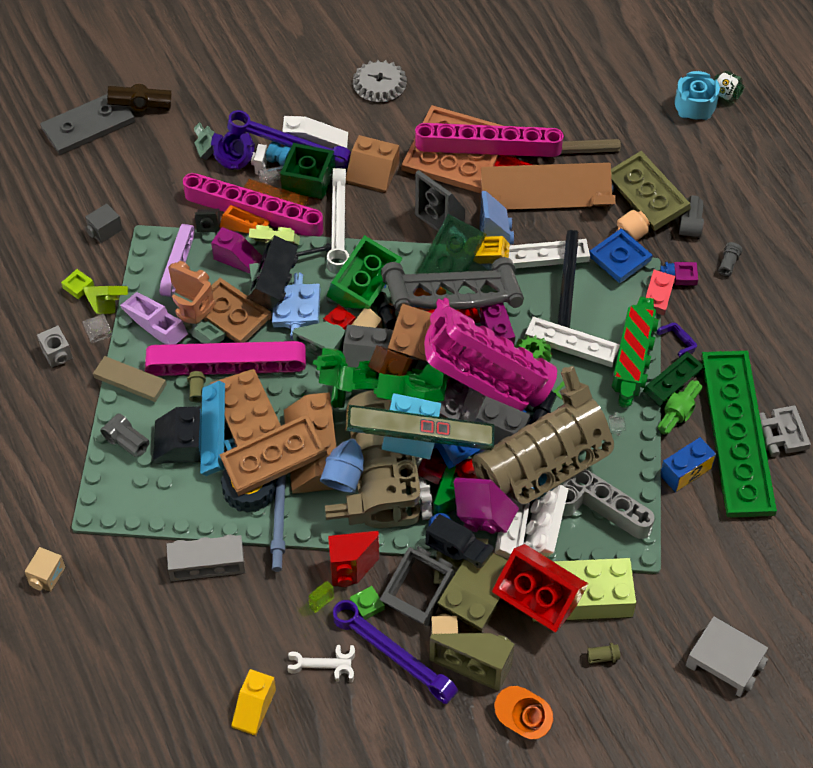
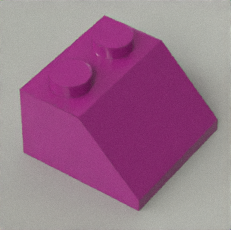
(483, 505)

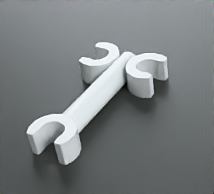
(425, 496)
(341, 663)

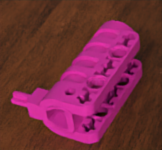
(486, 361)

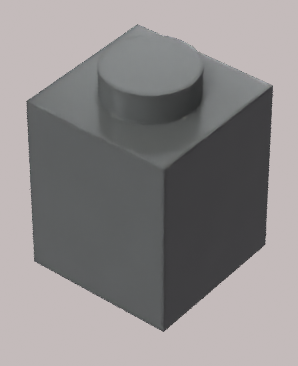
(103, 223)

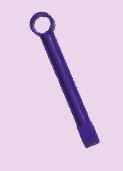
(281, 137)
(439, 685)

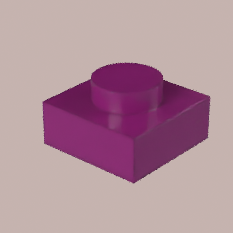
(686, 273)

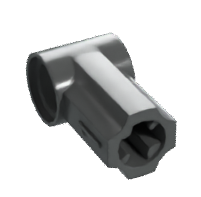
(692, 221)
(120, 431)

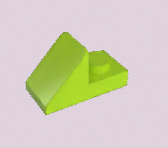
(103, 297)

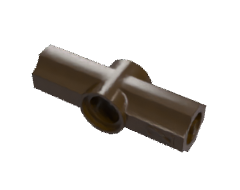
(139, 97)

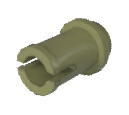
(196, 380)
(603, 654)

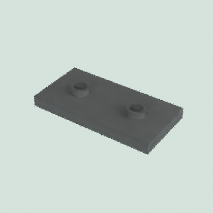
(85, 124)

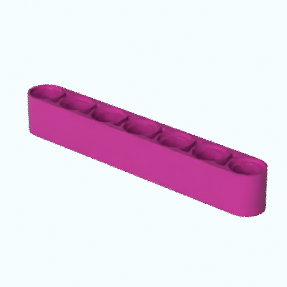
(488, 139)
(279, 212)
(225, 358)

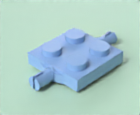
(299, 305)

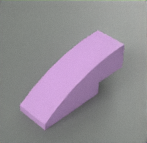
(154, 319)

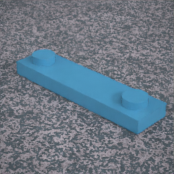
(212, 428)

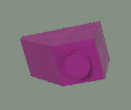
(234, 250)

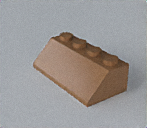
(320, 412)

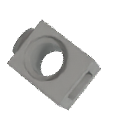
(54, 346)

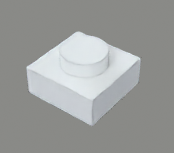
(259, 158)

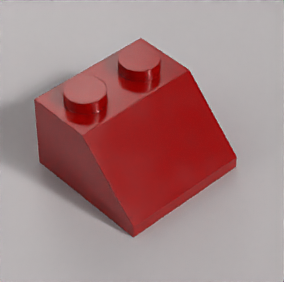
(352, 556)

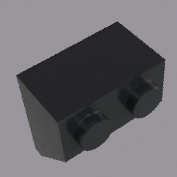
(178, 436)

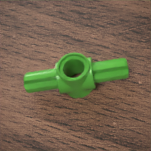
(679, 407)

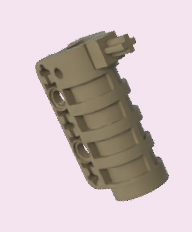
(548, 444)
(381, 486)

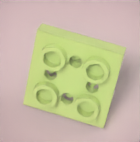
(264, 234)

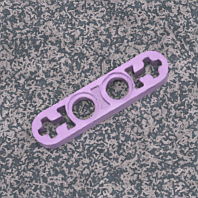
(179, 253)

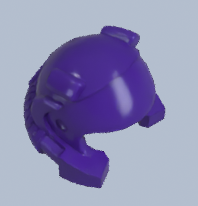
(233, 150)

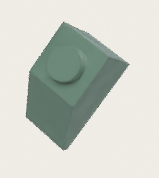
(320, 336)

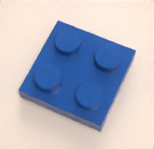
(620, 255)

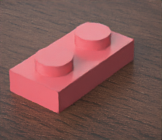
(660, 290)

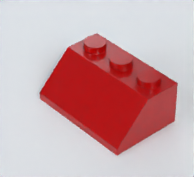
(539, 587)

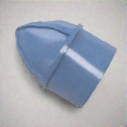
(344, 467)

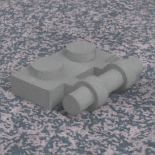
(790, 430)

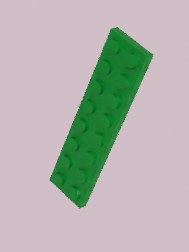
(738, 434)

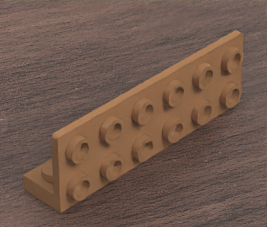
(549, 185)

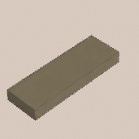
(129, 378)

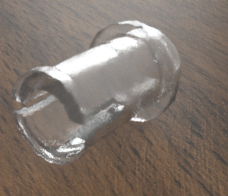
(271, 174)

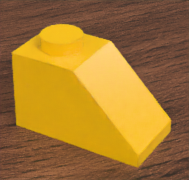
(253, 702)

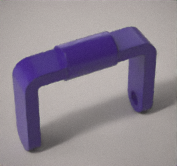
(682, 335)

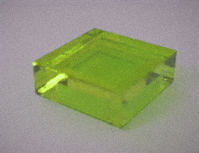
(321, 597)

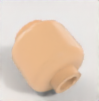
(634, 224)

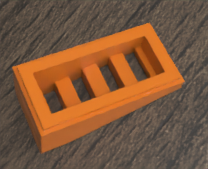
(241, 220)

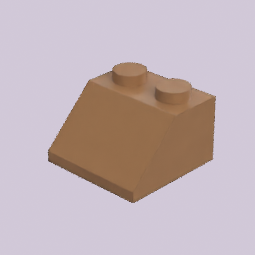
(372, 164)

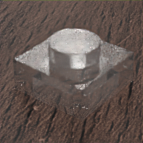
(97, 328)

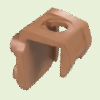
(193, 287)

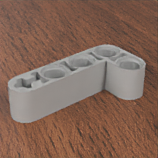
(635, 519)

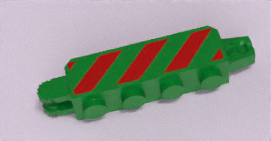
(633, 351)

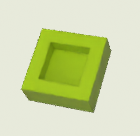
(75, 282)

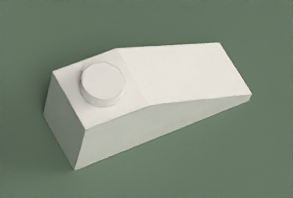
(315, 131)

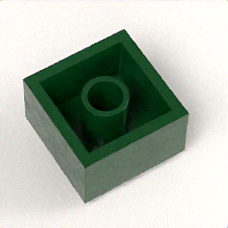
(307, 170)

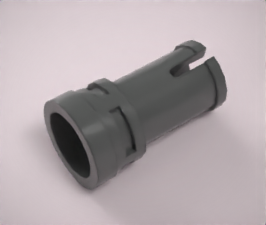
(730, 255)

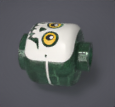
(730, 85)

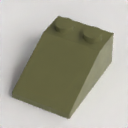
(471, 594)
(474, 655)

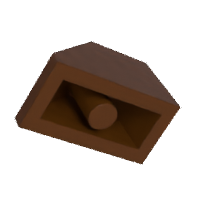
(391, 362)

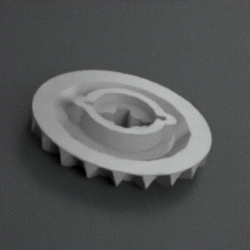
(387, 89)

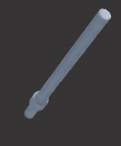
(277, 545)

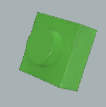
(368, 603)

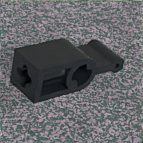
(457, 542)

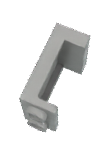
(728, 655)

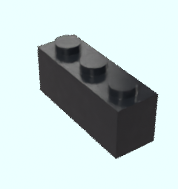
(273, 273)

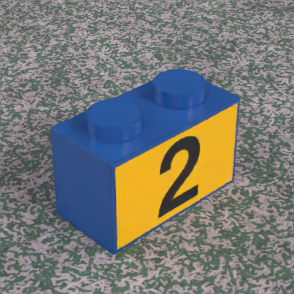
(687, 464)

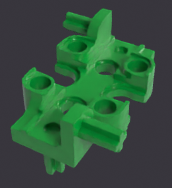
(334, 371)

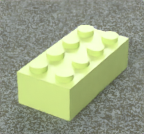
(608, 591)

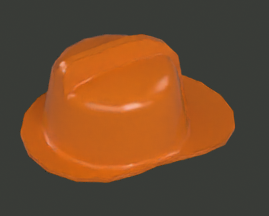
(524, 712)

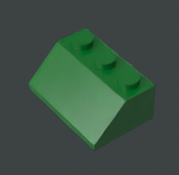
(360, 276)

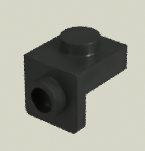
(207, 220)

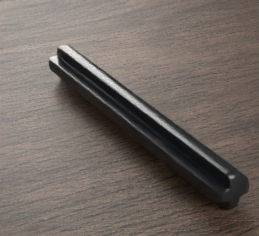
(568, 278)

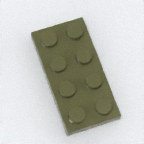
(648, 190)

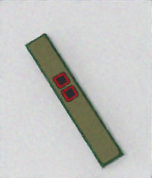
(419, 427)

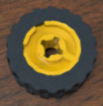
(250, 501)

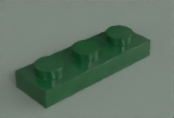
(673, 378)

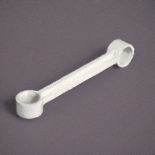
(338, 221)

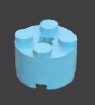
(696, 95)

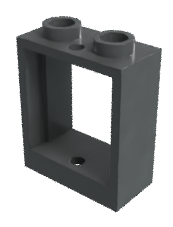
(399, 576)

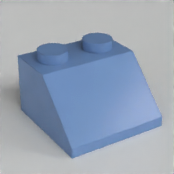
(494, 218)

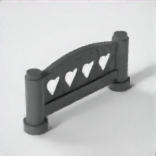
(501, 278)

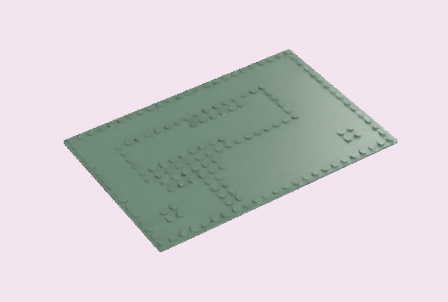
(178, 503)

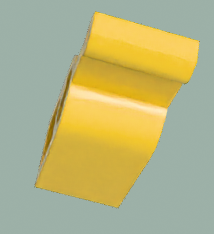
(492, 249)

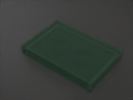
(452, 248)

